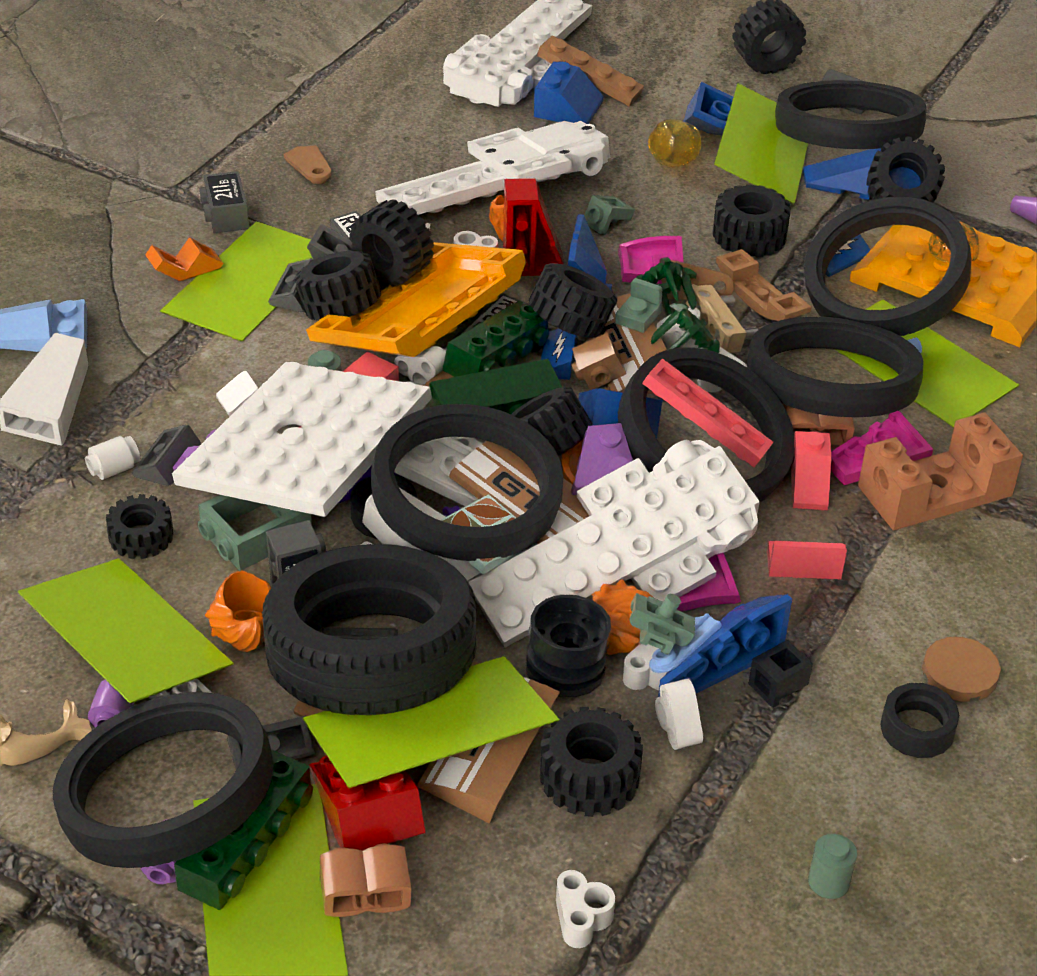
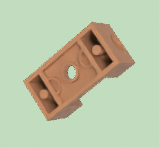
(974, 472)

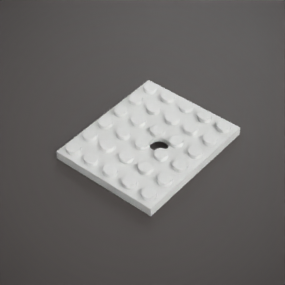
(304, 466)

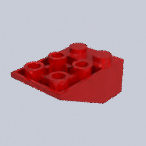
(370, 812)

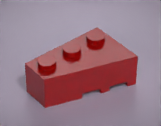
(529, 226)

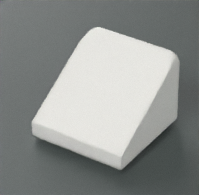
(236, 392)

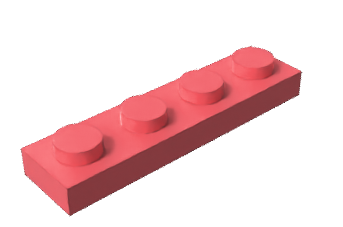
(707, 413)

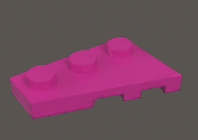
(848, 458)

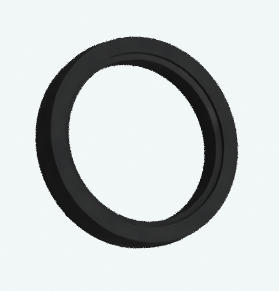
(849, 134)
(882, 213)
(732, 378)
(832, 397)
(464, 541)
(185, 833)

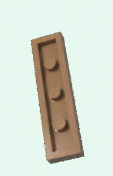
(601, 75)

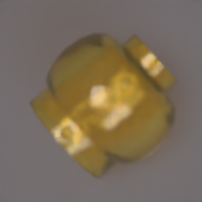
(674, 143)

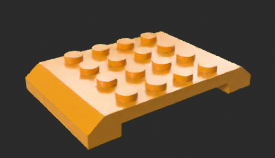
(1000, 284)
(427, 304)

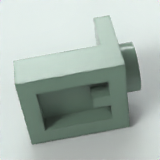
(605, 210)
(641, 307)

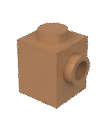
(597, 362)

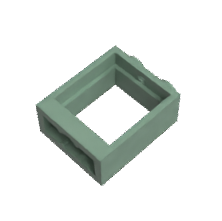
(243, 549)

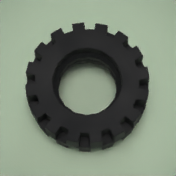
(139, 540)

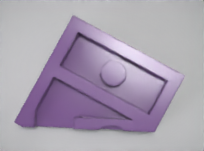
(602, 453)

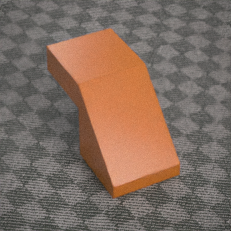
(190, 261)

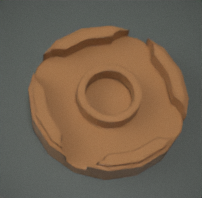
(961, 668)

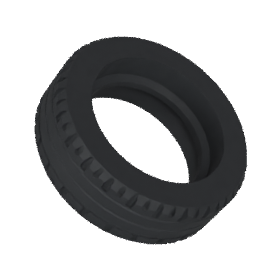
(374, 673)

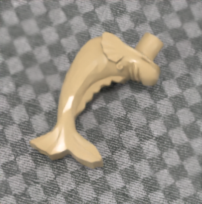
(23, 748)

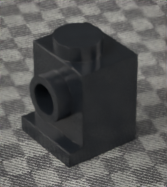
(779, 672)

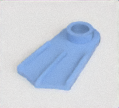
(704, 628)

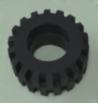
(757, 25)
(907, 155)
(751, 220)
(394, 240)
(338, 285)
(572, 300)
(557, 417)
(586, 785)

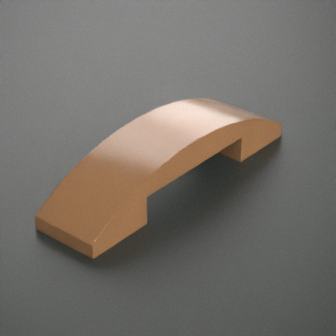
(757, 291)

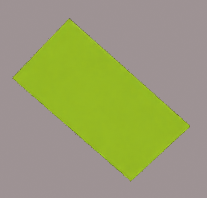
(757, 149)
(238, 293)
(953, 379)
(125, 629)
(480, 709)
(279, 914)

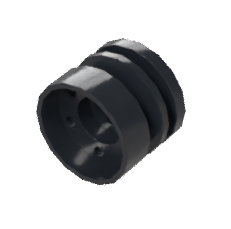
(568, 644)

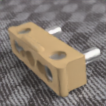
(720, 319)

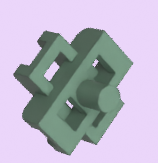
(661, 622)

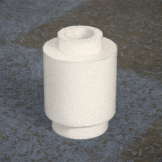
(112, 457)

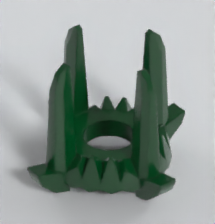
(675, 276)
(692, 325)

